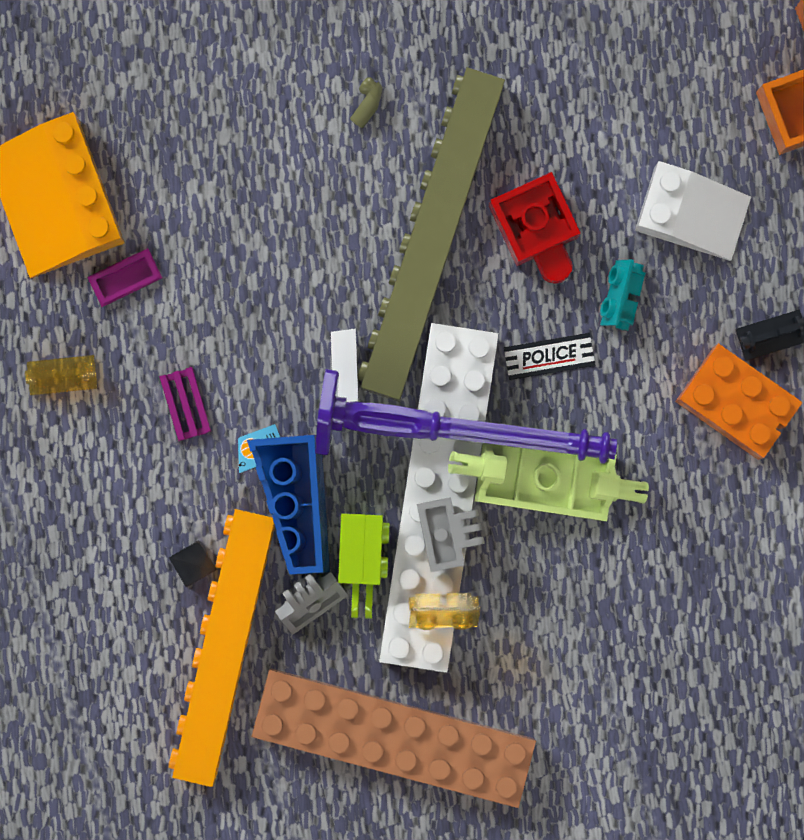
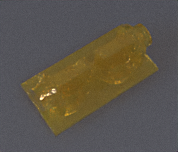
(61, 375)
(460, 612)

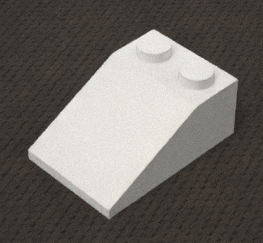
(692, 211)

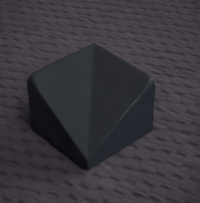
(192, 563)

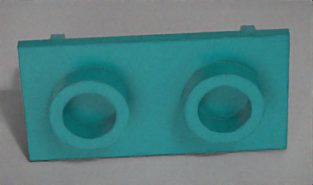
(616, 308)

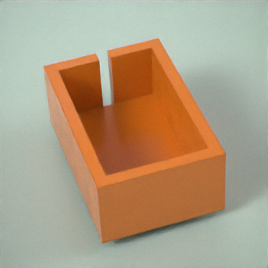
(738, 401)

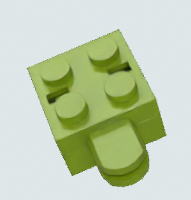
(362, 556)

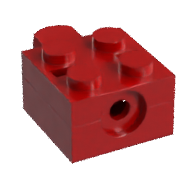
(534, 227)

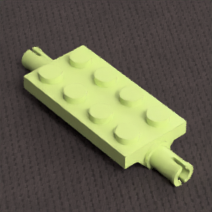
(546, 481)

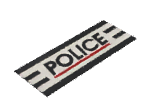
(549, 356)

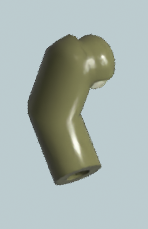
(370, 103)

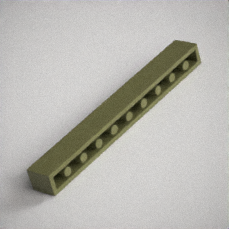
(432, 234)

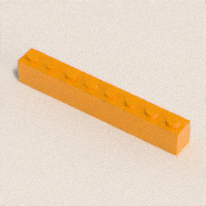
(223, 648)

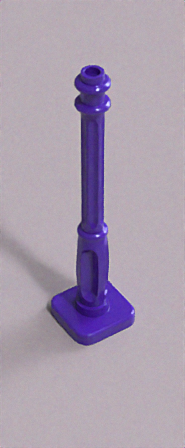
(406, 422)

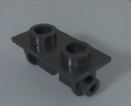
(771, 335)

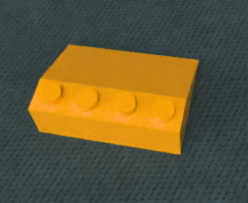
(55, 196)

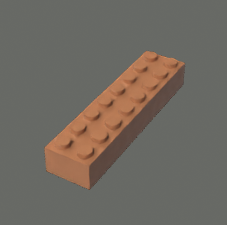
(394, 738)

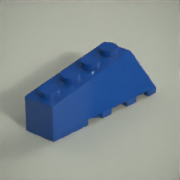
(296, 499)

